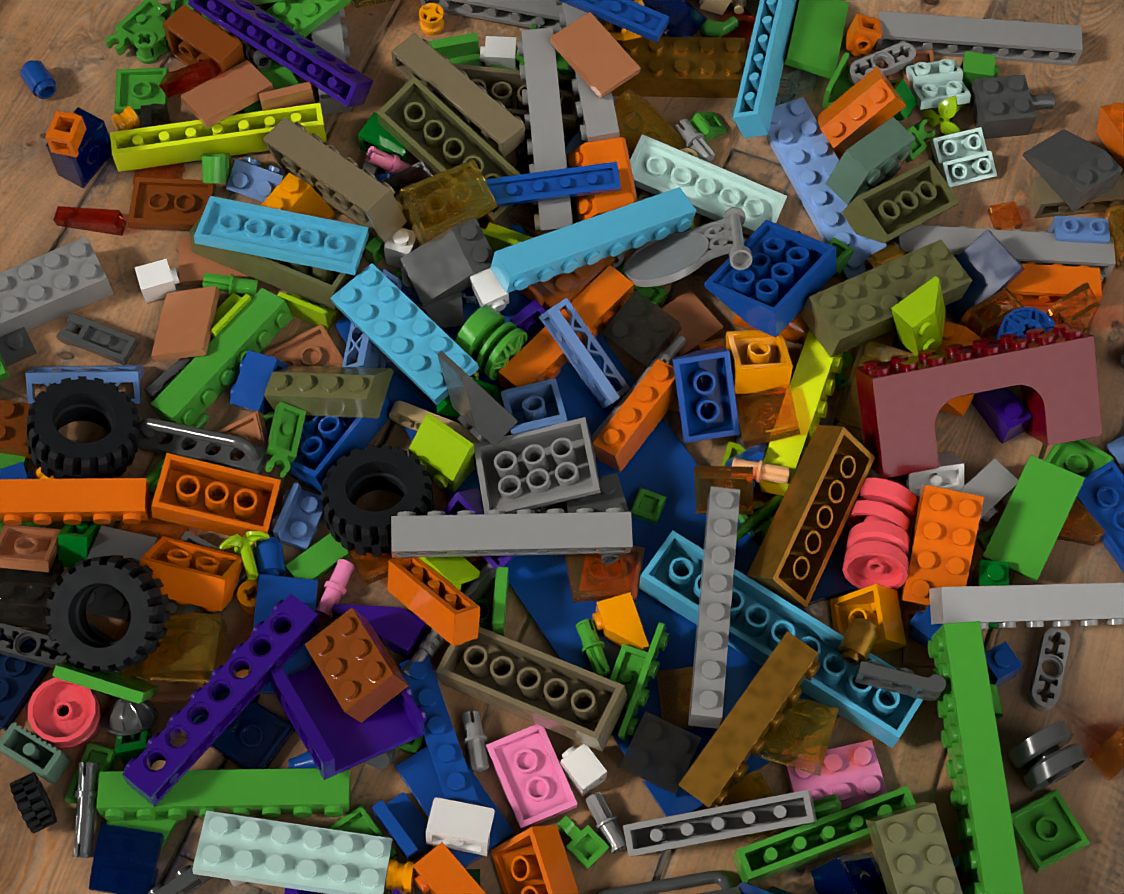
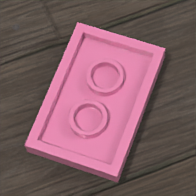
(847, 771)
(531, 776)

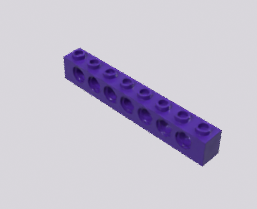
(288, 48)
(221, 713)

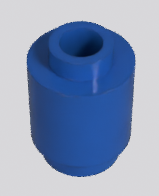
(38, 79)
(270, 557)

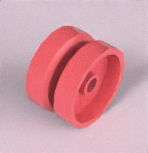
(885, 502)
(877, 554)
(62, 731)

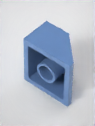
(534, 405)

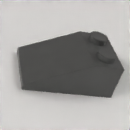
(1074, 168)
(448, 261)
(477, 408)
(106, 599)

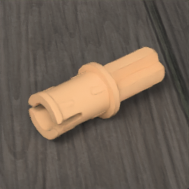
(765, 471)

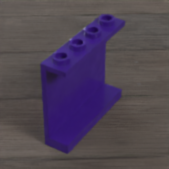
(334, 737)

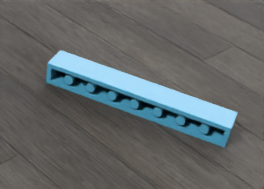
(764, 67)
(592, 240)

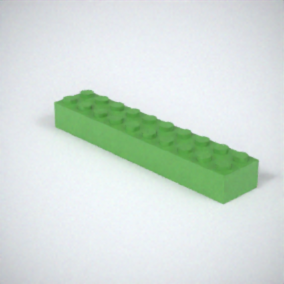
(975, 761)

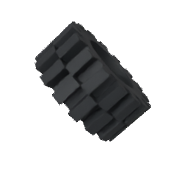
(33, 802)

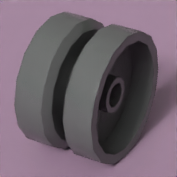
(1046, 753)

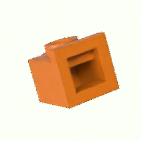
(862, 35)
(65, 133)

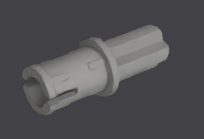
(695, 140)
(475, 741)
(606, 822)

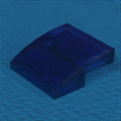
(125, 860)

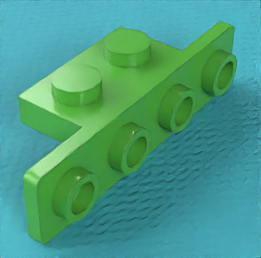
(634, 671)

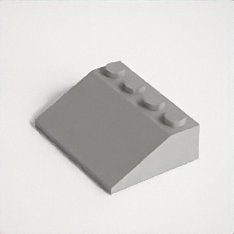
(537, 467)

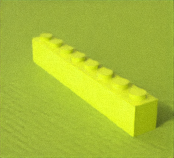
(190, 139)
(810, 389)

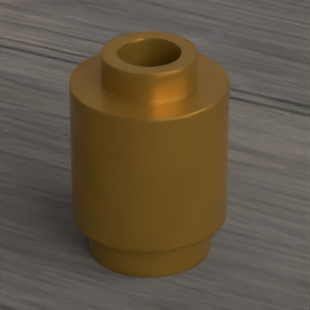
(883, 256)
(858, 641)

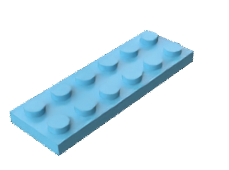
(282, 235)
(401, 330)

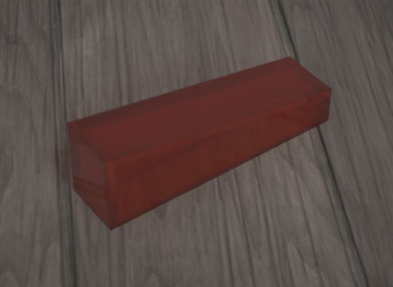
(188, 77)
(91, 219)

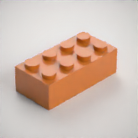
(214, 497)
(941, 542)

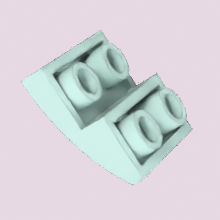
(936, 82)
(963, 157)

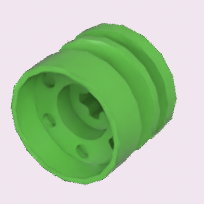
(490, 340)

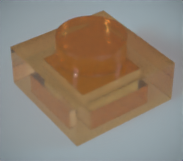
(1005, 216)

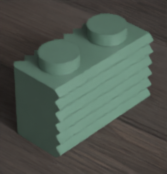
(34, 753)

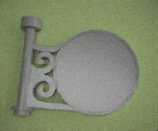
(686, 251)

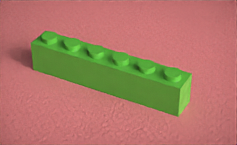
(212, 373)
(816, 839)

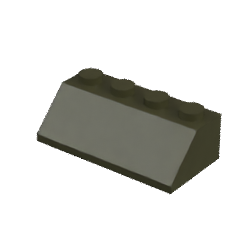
(900, 204)
(330, 390)

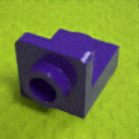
(529, 317)

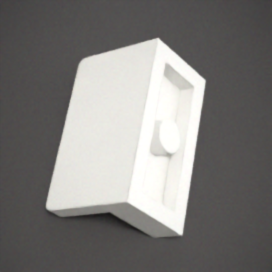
(948, 475)
(460, 826)

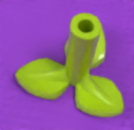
(946, 110)
(245, 547)

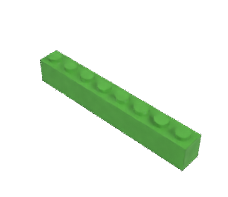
(231, 792)

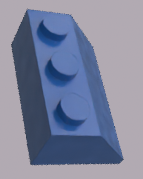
(706, 395)

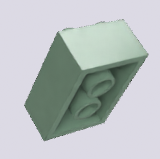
(871, 161)

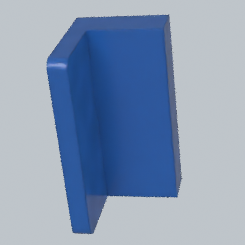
(403, 825)

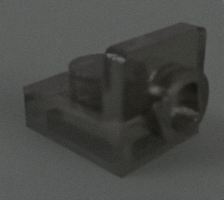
(154, 115)

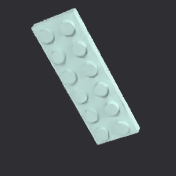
(708, 187)
(291, 855)

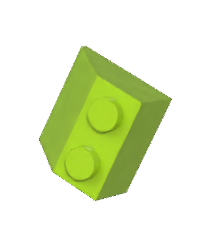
(921, 317)
(443, 452)

